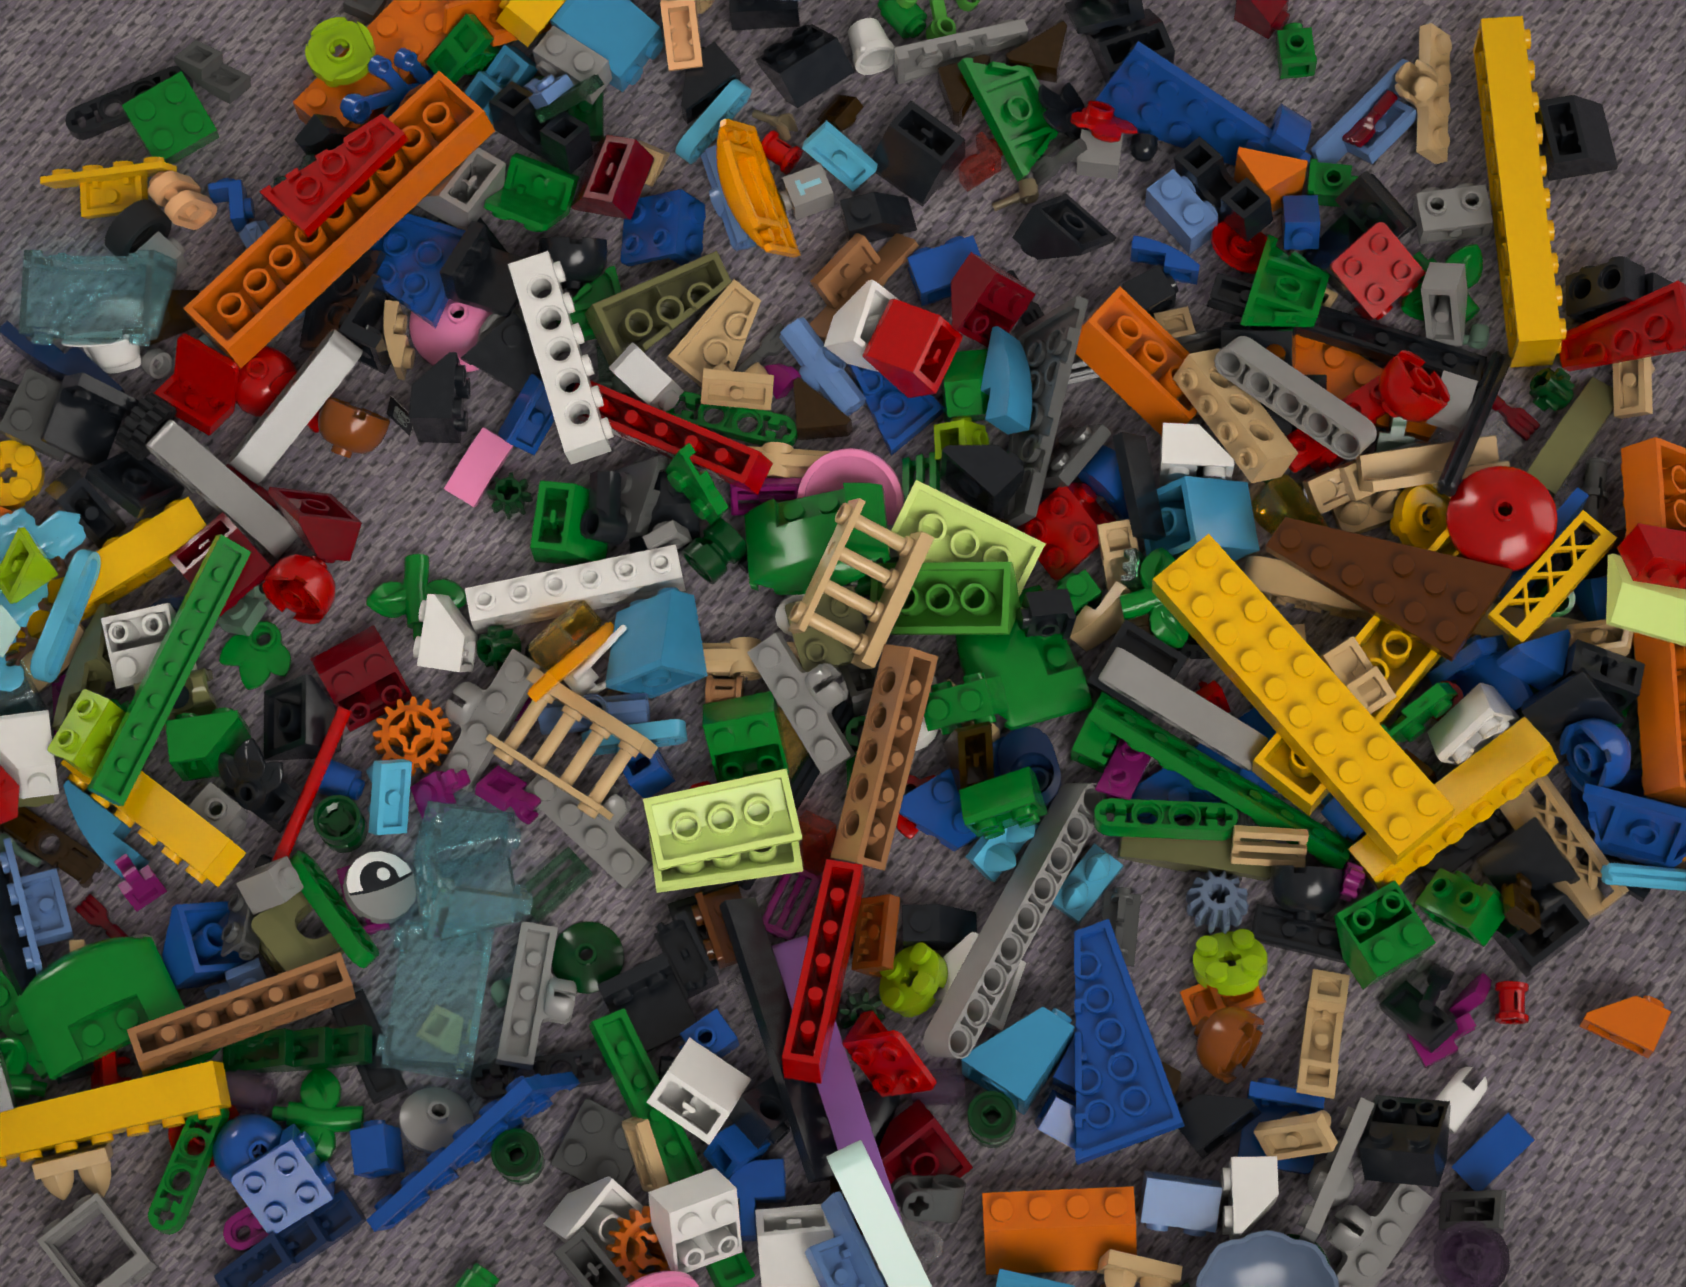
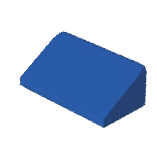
(529, 417)

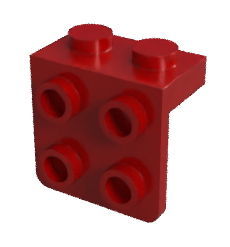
(1377, 271)
(201, 385)
(1068, 527)
(886, 1058)

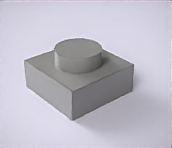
(667, 534)

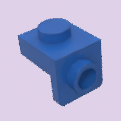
(235, 193)

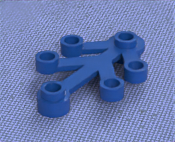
(359, 108)

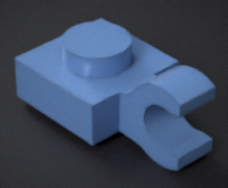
(547, 89)
(237, 978)

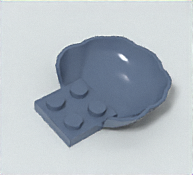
(1267, 1261)

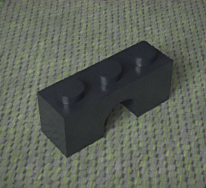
(559, 141)
(1238, 205)

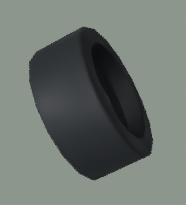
(135, 227)

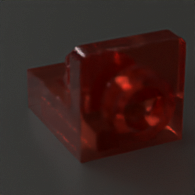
(980, 167)
(817, 841)

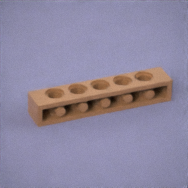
(884, 756)
(241, 1014)

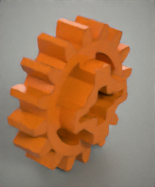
(428, 736)
(632, 1236)

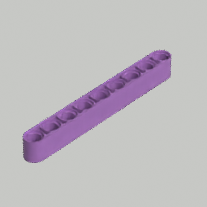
(838, 1086)

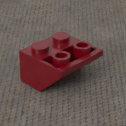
(613, 178)
(986, 298)
(191, 555)
(362, 677)

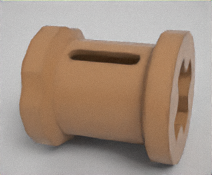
(723, 689)

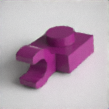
(439, 788)
(507, 790)
(140, 885)
(1465, 1024)

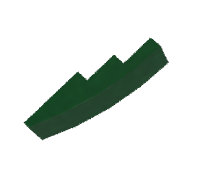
(300, 1050)

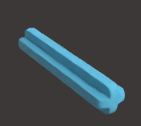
(1644, 876)

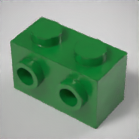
(974, 701)
(1462, 906)

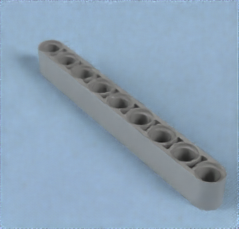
(1013, 922)

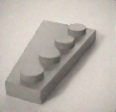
(926, 56)

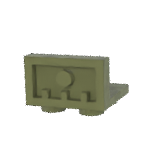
(818, 648)

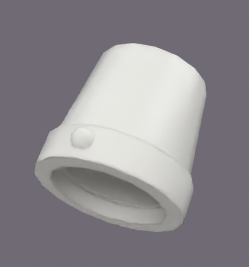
(870, 47)

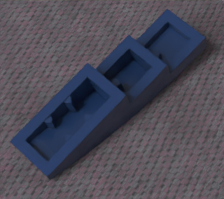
(53, 360)
(295, 1245)

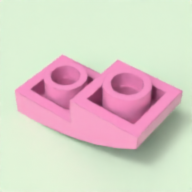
(478, 467)

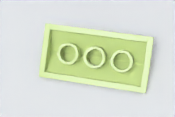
(965, 532)
(1643, 606)
(722, 819)
(737, 867)

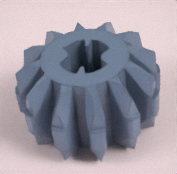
(1213, 889)

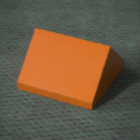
(1271, 173)

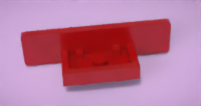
(1310, 452)

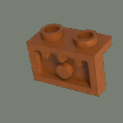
(876, 935)

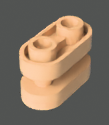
(181, 199)

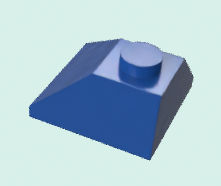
(196, 944)

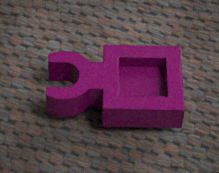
(1352, 882)

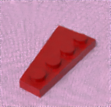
(324, 185)
(1631, 332)

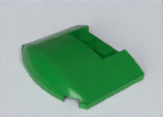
(792, 535)
(1035, 672)
(91, 998)

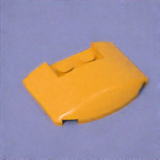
(752, 189)

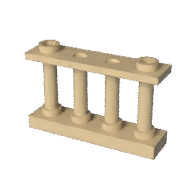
(880, 613)
(602, 727)

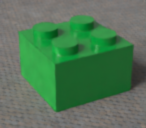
(170, 120)

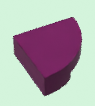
(783, 378)
(1471, 995)

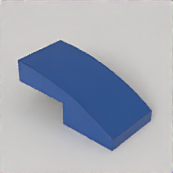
(1290, 131)
(1175, 262)
(1493, 1153)

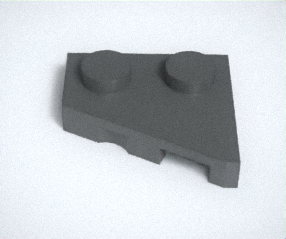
(638, 493)

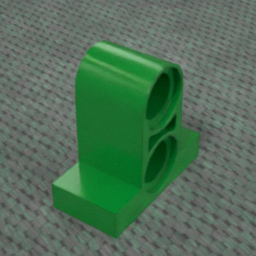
(464, 50)

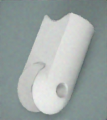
(1461, 1097)

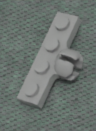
(805, 700)
(487, 713)
(596, 836)
(533, 996)
(1331, 1178)
(1373, 1240)

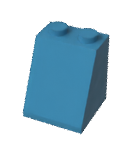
(615, 32)
(1202, 507)
(659, 647)
(1021, 1056)

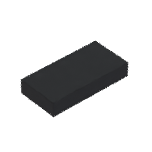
(1427, 1028)

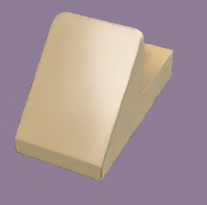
(1602, 635)

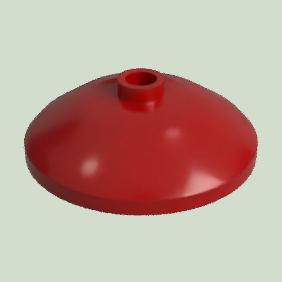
(1496, 539)

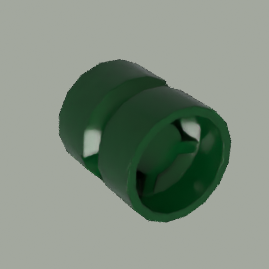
(715, 550)
(340, 823)
(991, 1119)
(517, 1156)

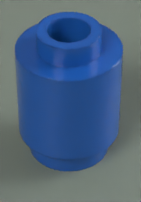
(342, 781)
(1340, 819)

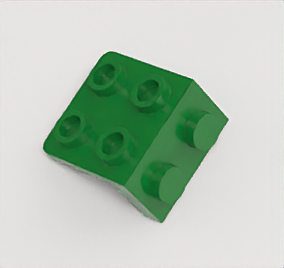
(533, 194)

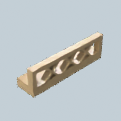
(1420, 464)
(1584, 892)

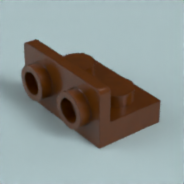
(709, 914)

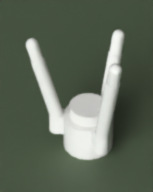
(583, 678)

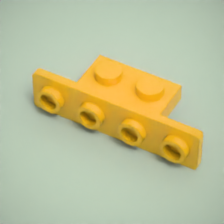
(111, 189)

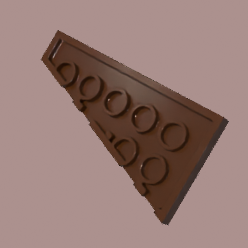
(1408, 587)

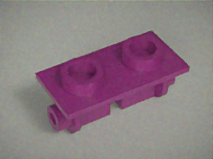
(1123, 772)

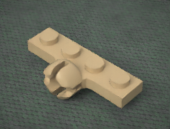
(1428, 89)

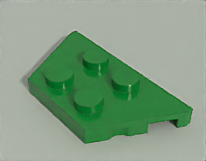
(1011, 110)
(1284, 290)

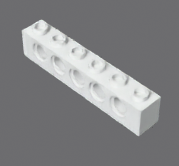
(529, 279)
(553, 591)

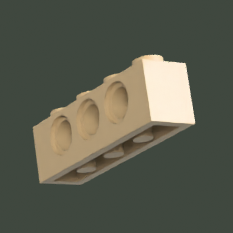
(1235, 419)

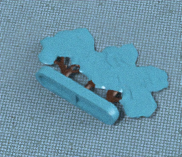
(56, 538)

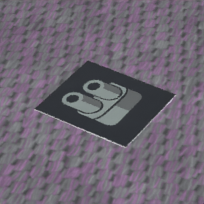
(399, 415)

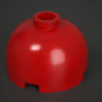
(255, 378)
(1410, 390)
(301, 586)

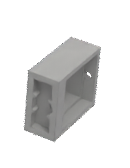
(84, 1212)

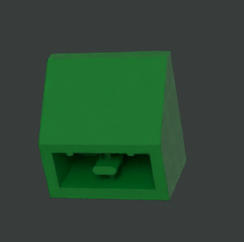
(557, 526)
(744, 736)
(199, 740)
(1002, 803)
(1381, 935)

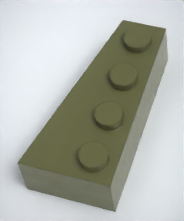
(656, 306)

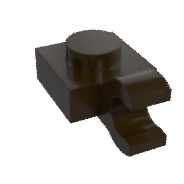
(839, 113)
(1519, 906)

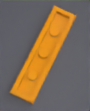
(570, 662)

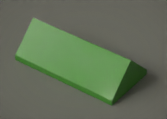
(957, 599)

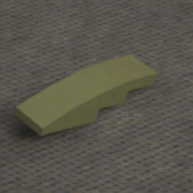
(1573, 435)
(88, 668)
(1189, 855)

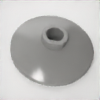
(425, 1129)

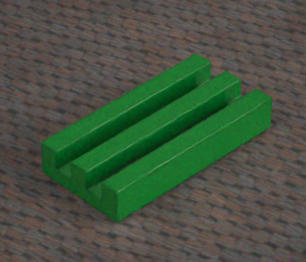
(919, 465)

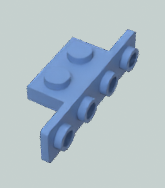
(1388, 128)
(41, 904)
(846, 1257)

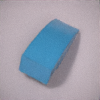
(506, 67)
(1007, 383)
(101, 829)

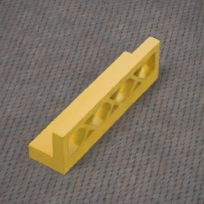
(1563, 588)

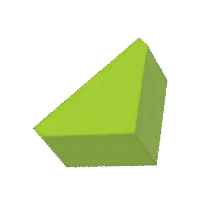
(24, 567)

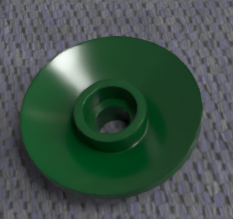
(604, 964)

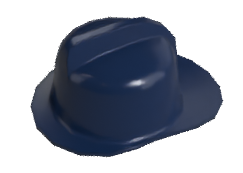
(1033, 749)

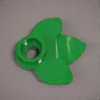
(257, 660)

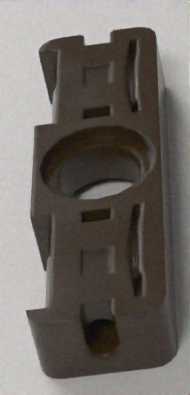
(69, 857)

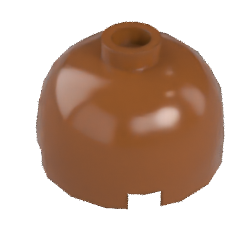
(351, 427)
(1227, 1040)

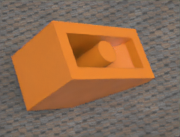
(1631, 1023)

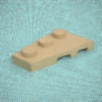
(718, 334)

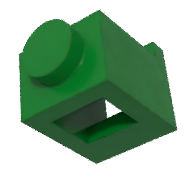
(1293, 60)
(1319, 177)
(1081, 590)
(1093, 745)

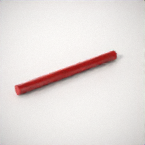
(312, 783)

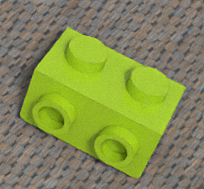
(87, 732)

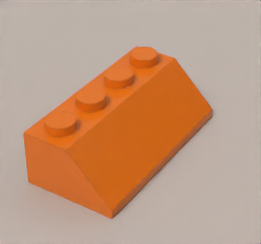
(1136, 359)
(1057, 1228)

